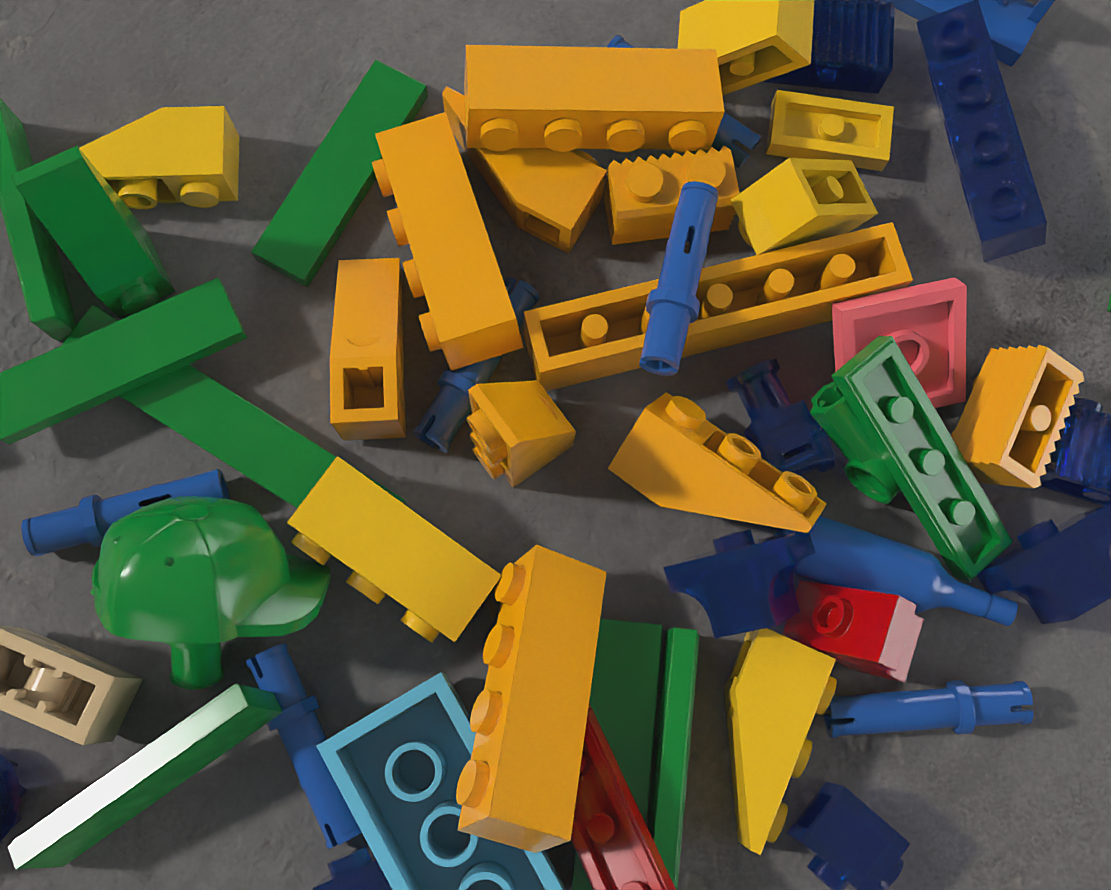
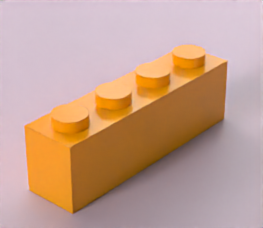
(591, 98)
(448, 243)
(533, 703)

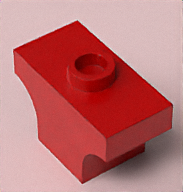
(857, 628)

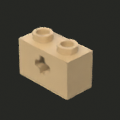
(62, 687)

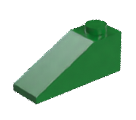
(95, 231)

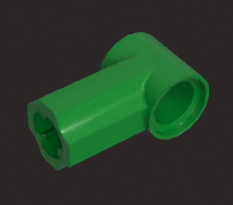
(865, 466)

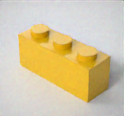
(392, 552)

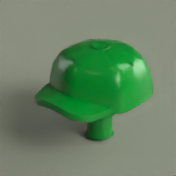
(199, 577)

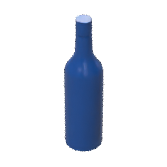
(880, 564)

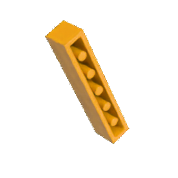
(737, 305)

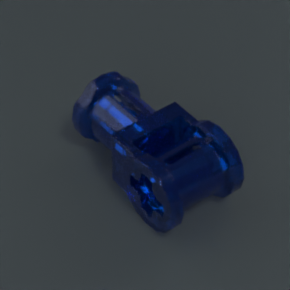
(779, 425)

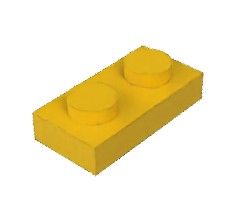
(830, 129)

